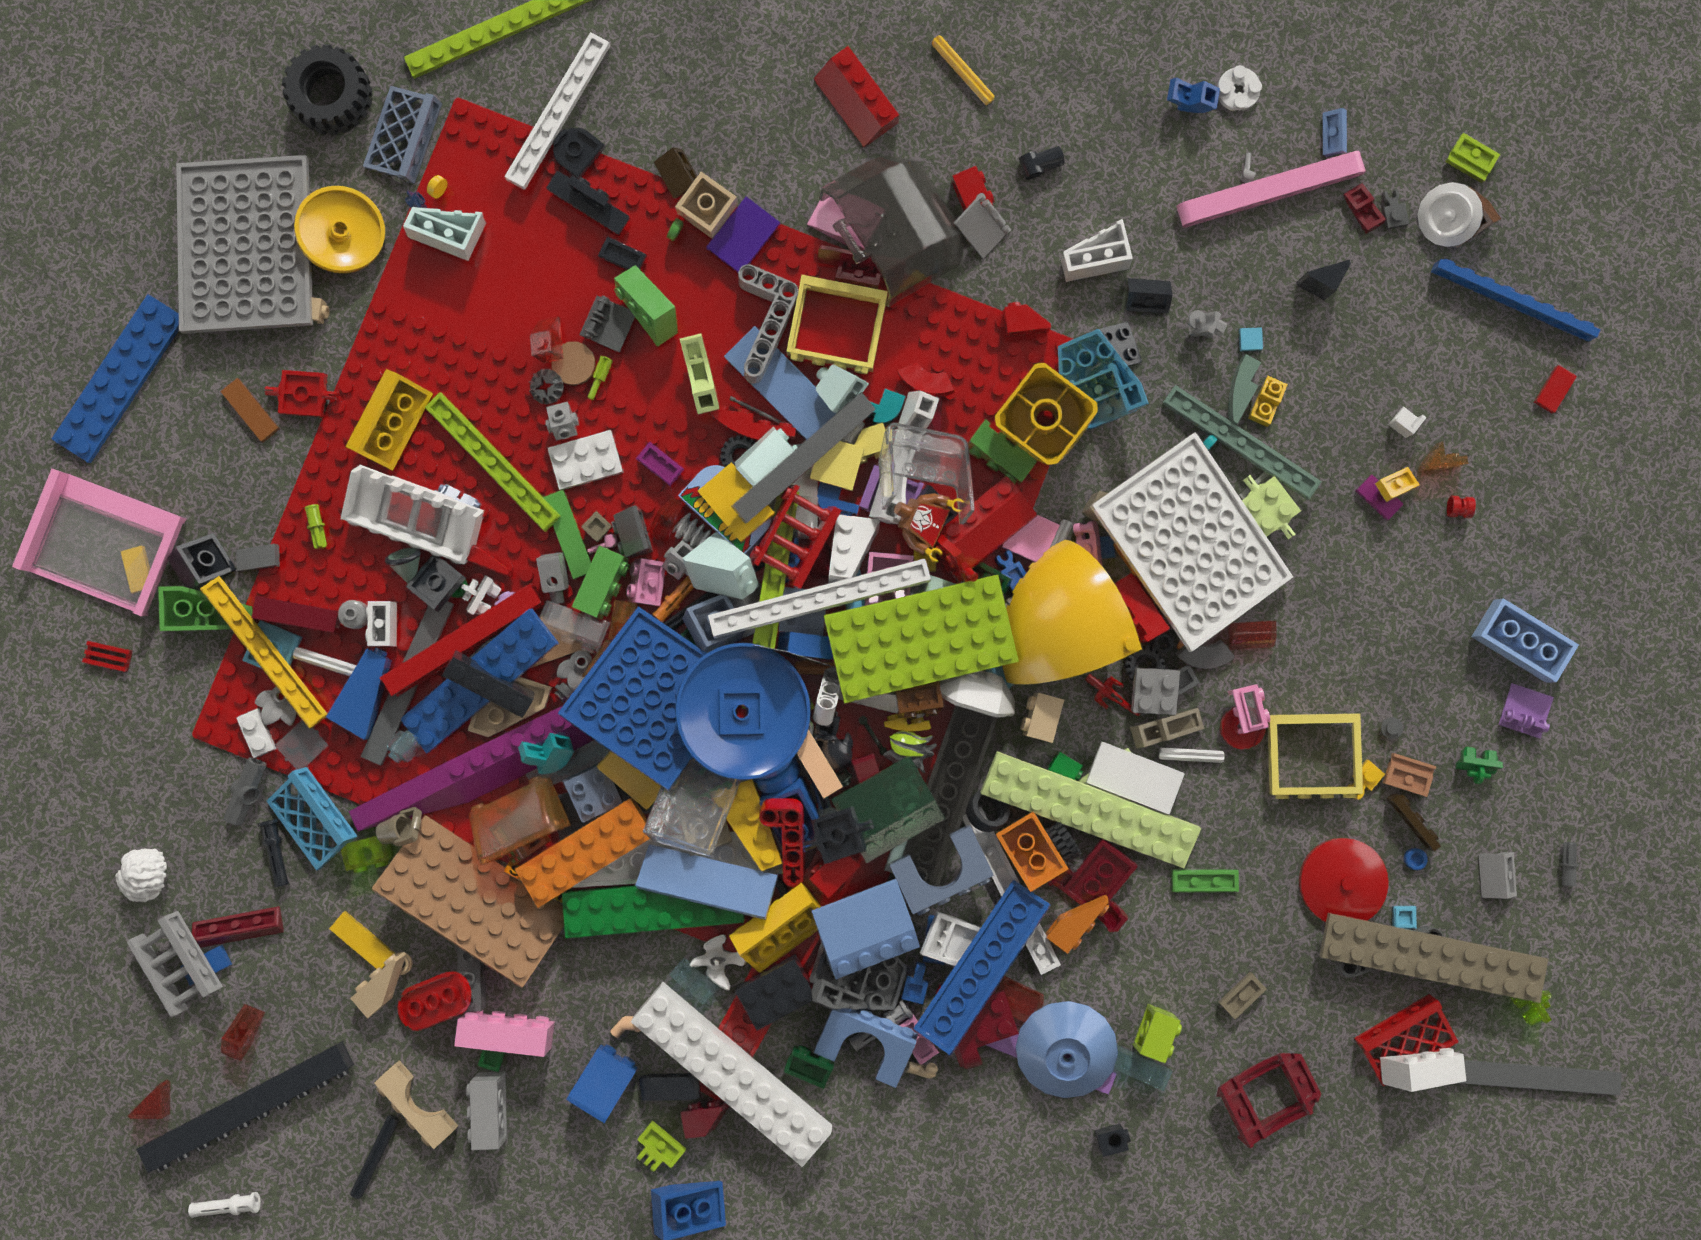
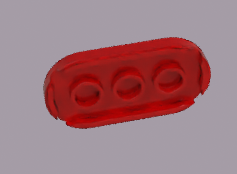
(434, 1001)

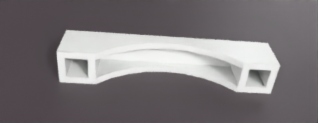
(919, 413)

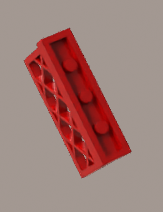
(1401, 1023)

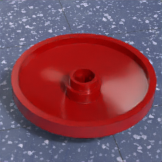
(1343, 880)

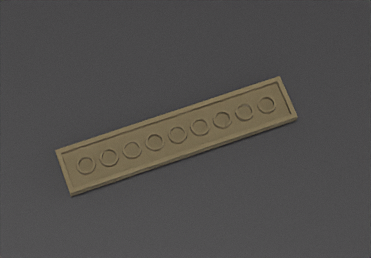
(1434, 957)

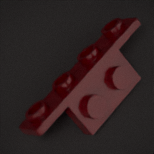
(860, 274)

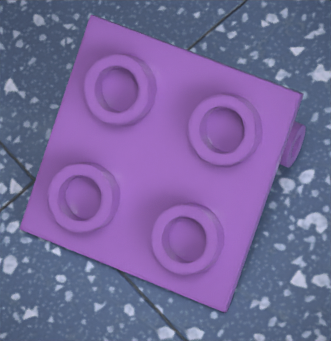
(1526, 711)

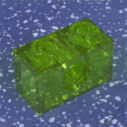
(354, 854)

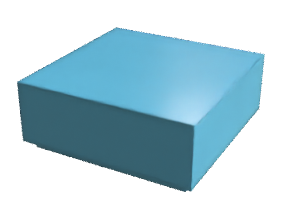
(1250, 339)
(1404, 917)

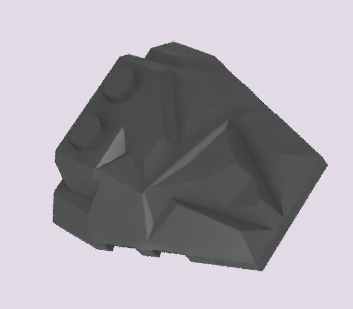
(868, 988)

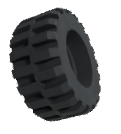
(307, 70)

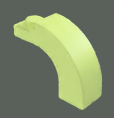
(699, 373)

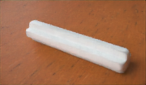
(323, 661)
(1191, 755)

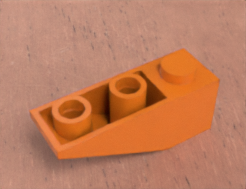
(1071, 925)

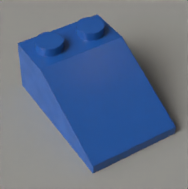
(801, 792)
(687, 1209)

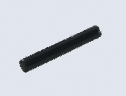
(374, 1156)

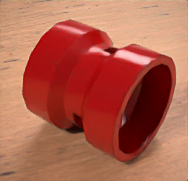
(1461, 507)

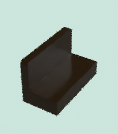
(676, 171)

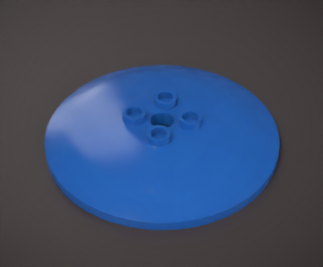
(774, 704)

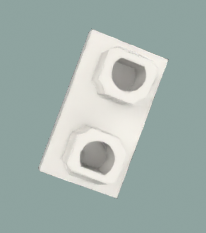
(476, 604)

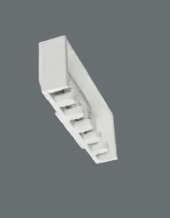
(411, 514)

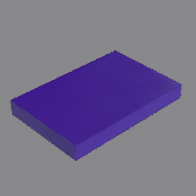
(743, 235)

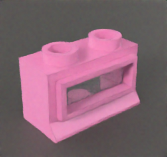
(1250, 708)

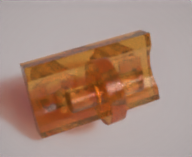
(621, 613)

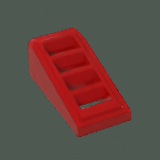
(482, 558)

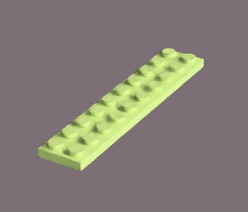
(1090, 809)

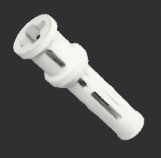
(234, 1205)

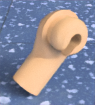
(622, 1025)

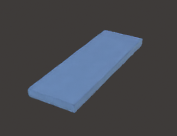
(784, 387)
(707, 881)

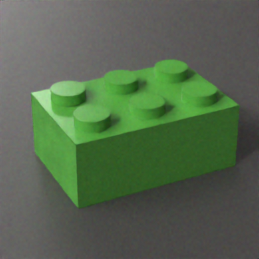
(601, 583)

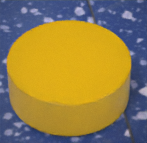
(437, 186)

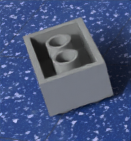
(487, 1110)

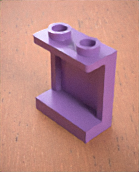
(913, 489)

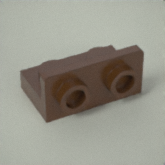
(919, 700)

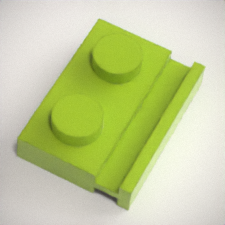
(1472, 158)

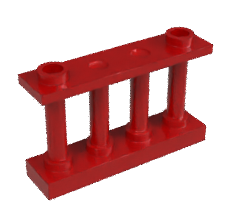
(806, 555)

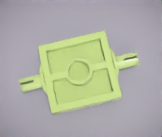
(1270, 506)

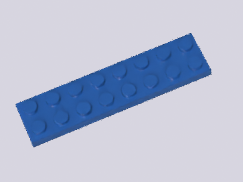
(118, 379)
(504, 657)
(982, 967)

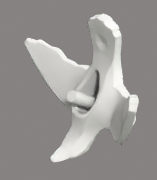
(716, 960)

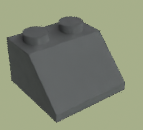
(632, 533)

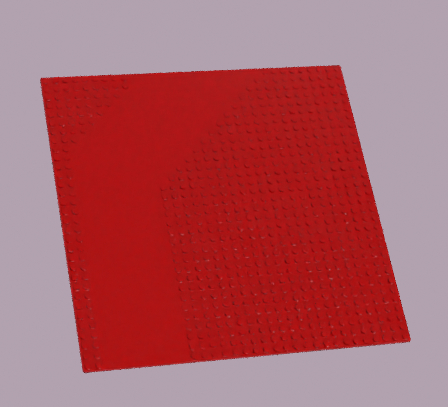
(468, 335)

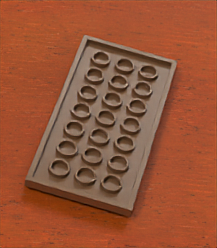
(471, 902)

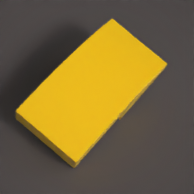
(1267, 401)
(899, 723)

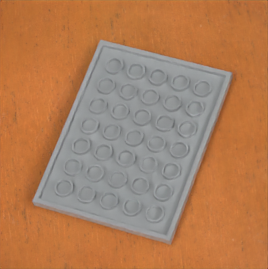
(241, 246)

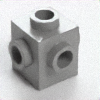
(562, 421)
(674, 563)

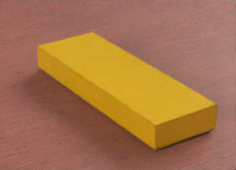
(361, 940)

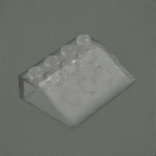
(692, 810)

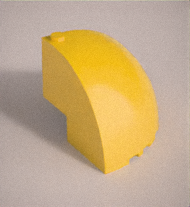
(1067, 618)

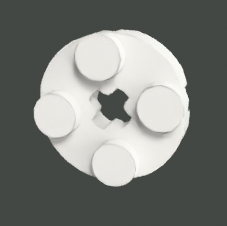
(1245, 78)

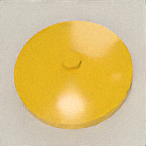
(339, 229)

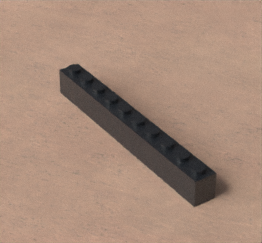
(244, 1107)

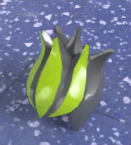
(909, 744)

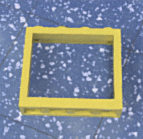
(843, 290)
(1305, 792)

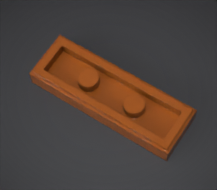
(250, 410)

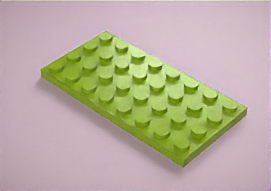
(921, 638)

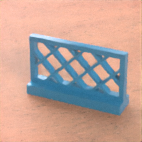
(321, 808)

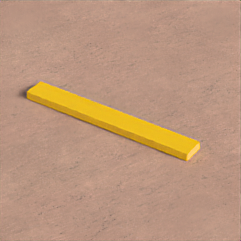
(264, 652)

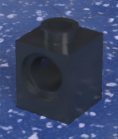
(1105, 1133)

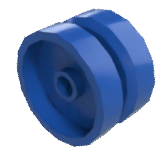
(779, 779)

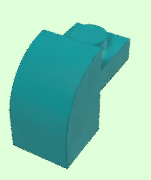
(888, 409)
(550, 756)

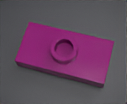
(660, 464)
(1372, 496)

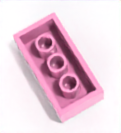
(505, 1033)

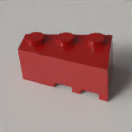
(1141, 607)

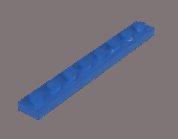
(1523, 303)

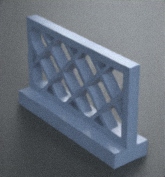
(419, 134)

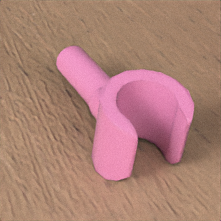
(610, 542)

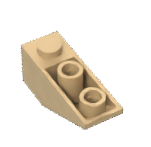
(380, 988)

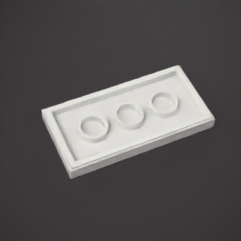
(1135, 777)

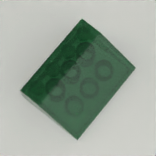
(896, 804)

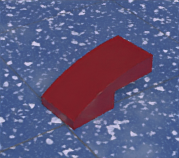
(1363, 208)

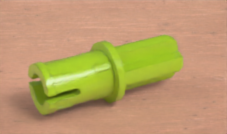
(316, 526)

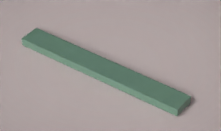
(1242, 442)

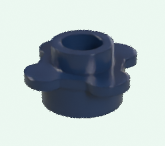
(415, 199)

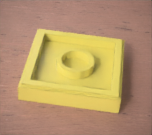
(838, 466)

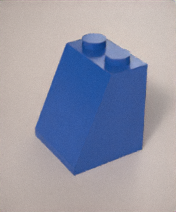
(602, 1082)

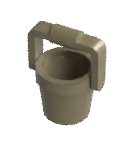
(400, 828)

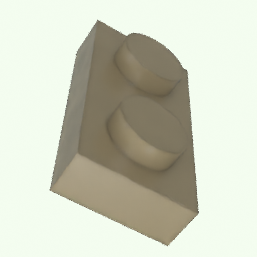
(1242, 995)

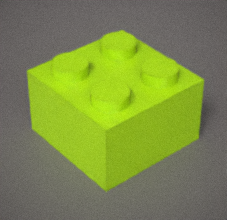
(1157, 1033)

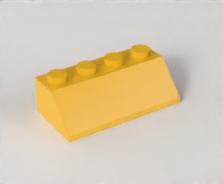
(389, 419)
(785, 927)

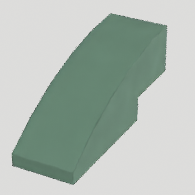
(1242, 388)

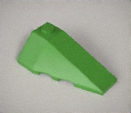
(189, 610)

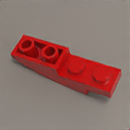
(743, 423)

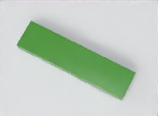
(569, 535)

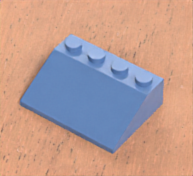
(865, 929)

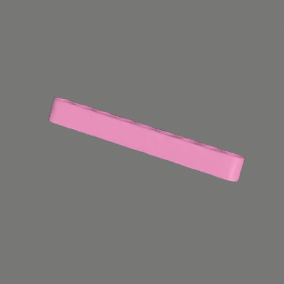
(1270, 189)

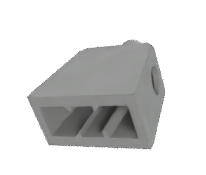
(553, 566)

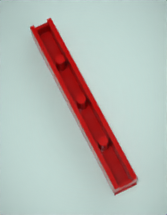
(462, 639)

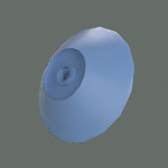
(1066, 1030)

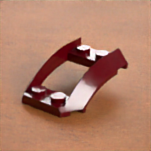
(1241, 1110)

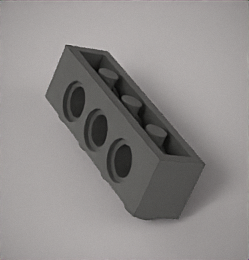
(474, 972)

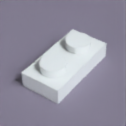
(256, 733)

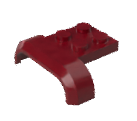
(1099, 875)
(991, 1025)

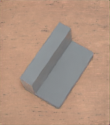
(1497, 875)

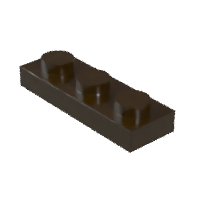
(1414, 821)

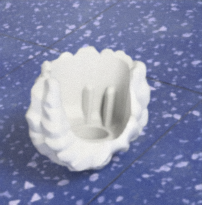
(141, 874)

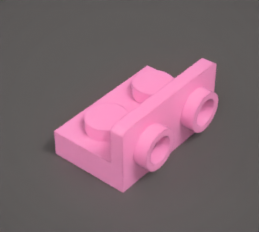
(646, 582)

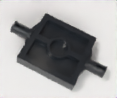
(838, 835)

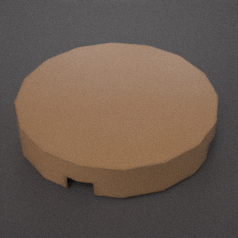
(577, 364)

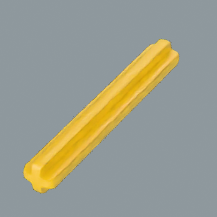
(963, 70)

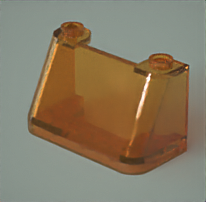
(516, 820)

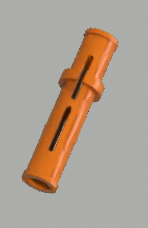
(663, 612)

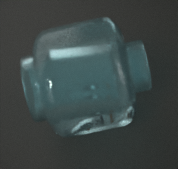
(403, 746)

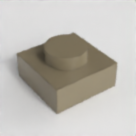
(597, 526)

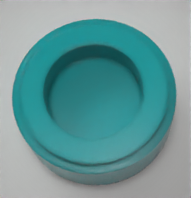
(1210, 441)

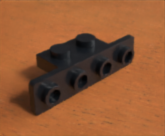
(588, 201)

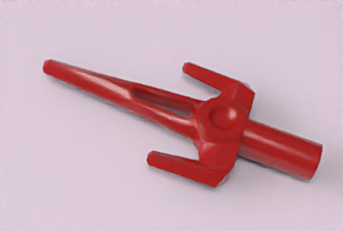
(1105, 690)

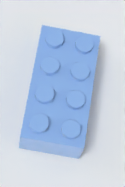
(1525, 640)

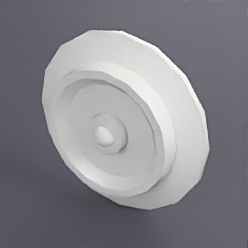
(1450, 214)

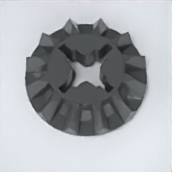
(554, 391)

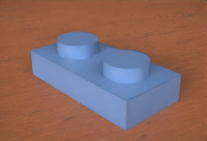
(1335, 132)

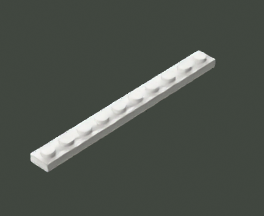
(819, 598)

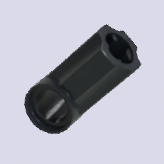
(1035, 163)

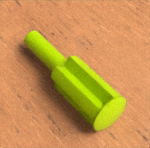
(600, 375)

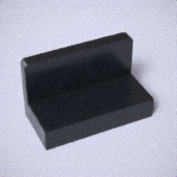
(1149, 295)

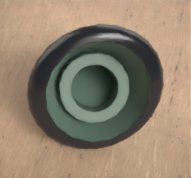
(404, 562)

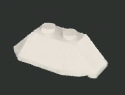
(980, 693)

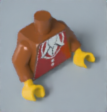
(923, 521)

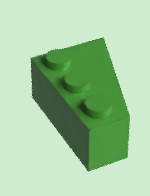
(647, 304)
(1000, 453)

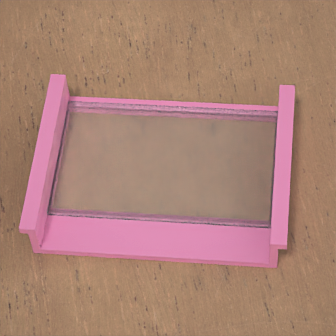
(98, 541)

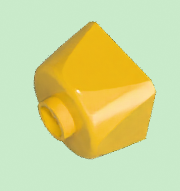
(1046, 391)

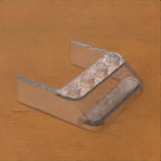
(926, 457)

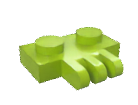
(659, 1147)

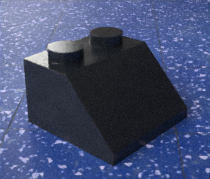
(200, 562)

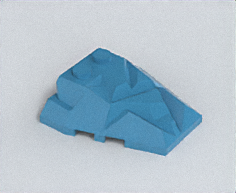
(1102, 375)

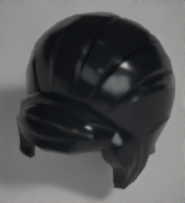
(836, 751)

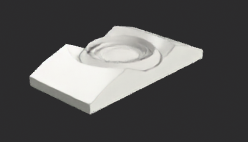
(948, 938)

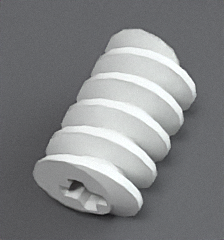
(691, 531)

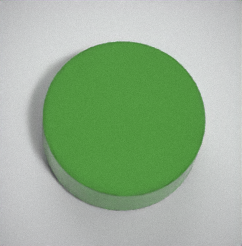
(675, 229)

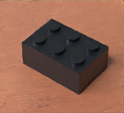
(775, 992)

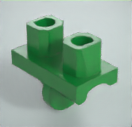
(1477, 767)

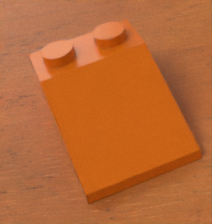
(1031, 851)

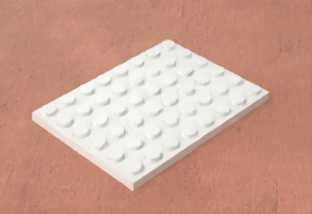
(1191, 542)

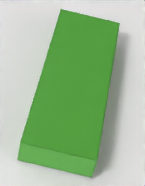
(1205, 880)

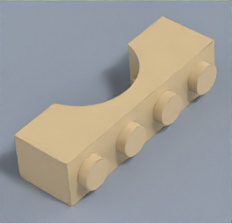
(431, 1126)

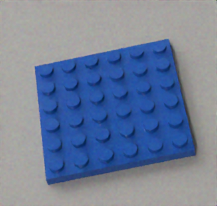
(632, 698)

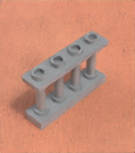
(189, 953)

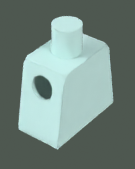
(838, 387)

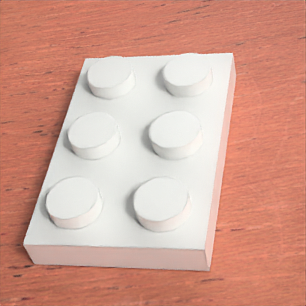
(585, 460)

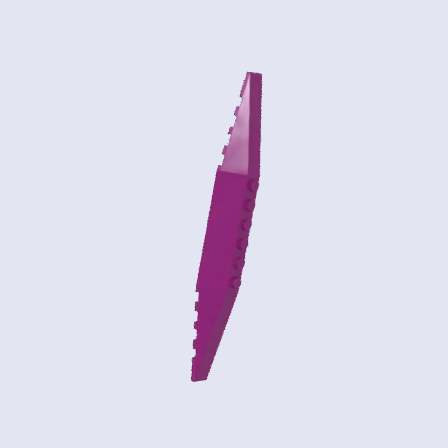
(468, 774)

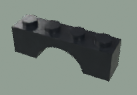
(473, 677)

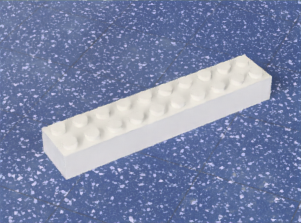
(732, 1074)

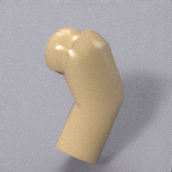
(927, 1071)

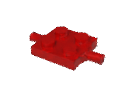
(302, 393)
(954, 561)

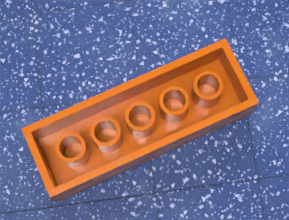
(584, 852)

